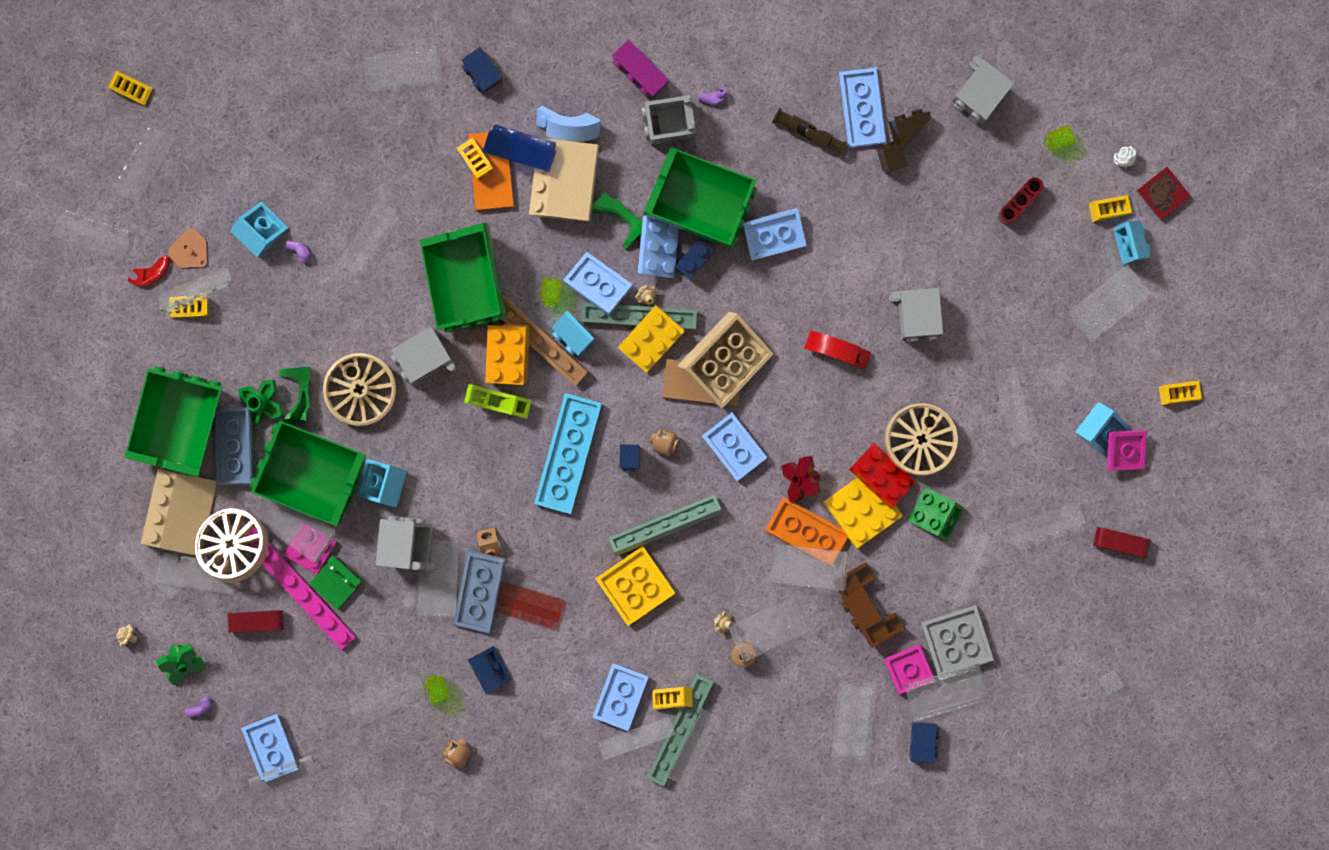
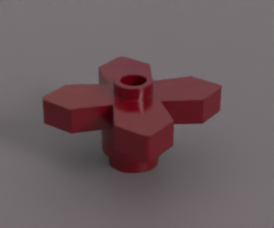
(802, 477)

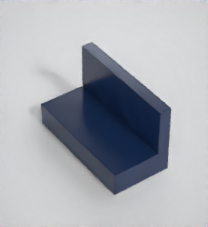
(489, 669)

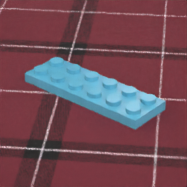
(568, 453)

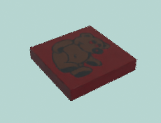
(1163, 193)

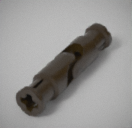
(822, 138)

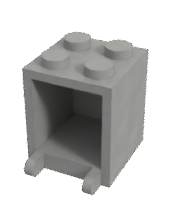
(981, 91)
(674, 119)
(919, 314)
(422, 356)
(404, 543)

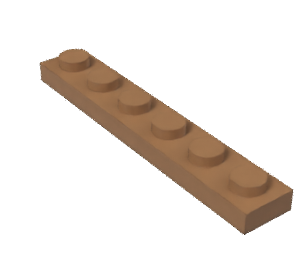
(545, 345)

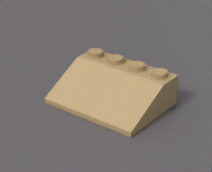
(569, 185)
(725, 359)
(177, 511)

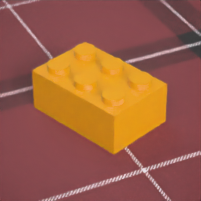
(507, 354)

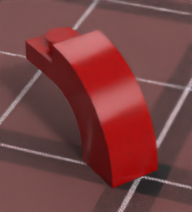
(837, 349)

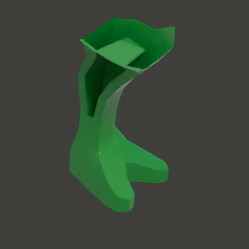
(611, 206)
(302, 377)

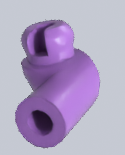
(714, 99)
(301, 250)
(199, 710)

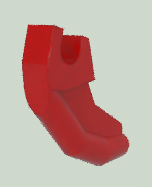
(151, 275)

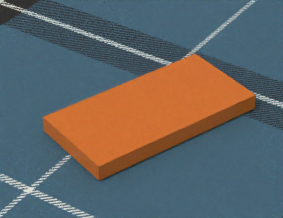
(495, 188)
(805, 528)

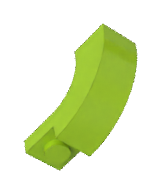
(497, 401)

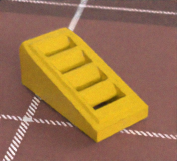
(112, 86)
(484, 171)
(1095, 211)
(205, 310)
(1165, 396)
(684, 698)

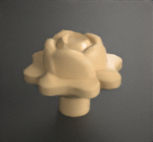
(646, 294)
(722, 623)
(125, 635)

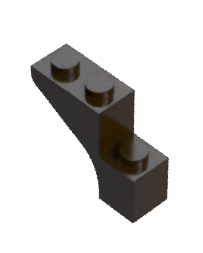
(903, 130)

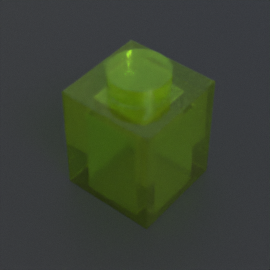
(1059, 138)
(551, 291)
(435, 689)

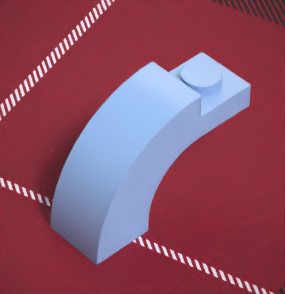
(568, 128)

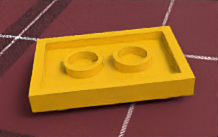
(651, 338)

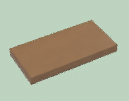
(680, 387)

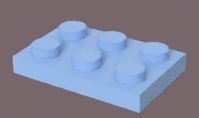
(774, 234)
(658, 249)
(597, 283)
(734, 446)
(620, 697)
(268, 744)

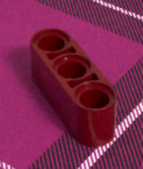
(1028, 195)
(1122, 542)
(255, 621)

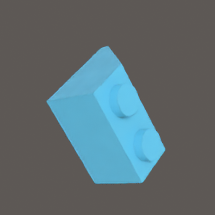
(258, 229)
(1131, 242)
(573, 334)
(1097, 426)
(381, 483)

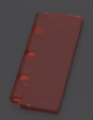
(530, 603)

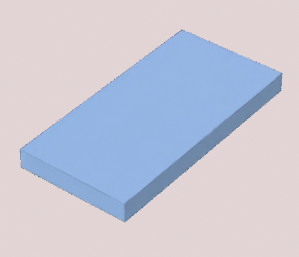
(862, 107)

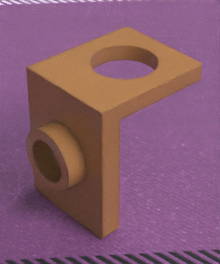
(489, 546)

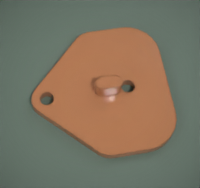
(193, 253)

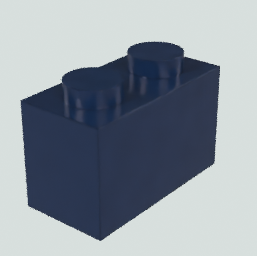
(481, 69)
(694, 259)
(629, 457)
(923, 742)

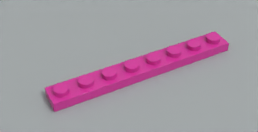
(304, 595)

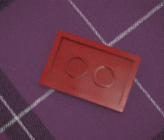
(882, 476)

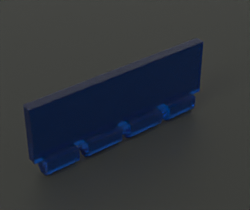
(520, 147)

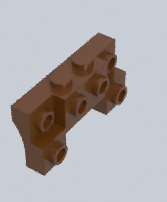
(863, 611)

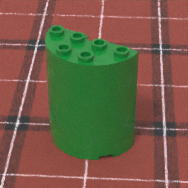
(701, 198)
(463, 278)
(173, 421)
(308, 473)

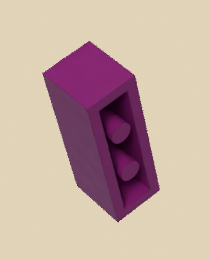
(639, 69)

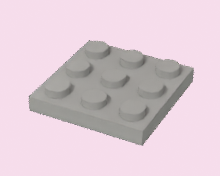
(957, 640)

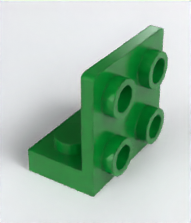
(936, 514)
(336, 582)

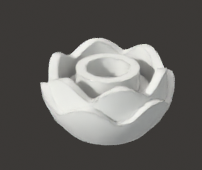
(1125, 157)

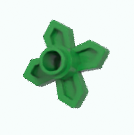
(261, 401)
(179, 661)

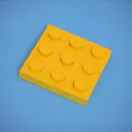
(860, 512)
(635, 585)

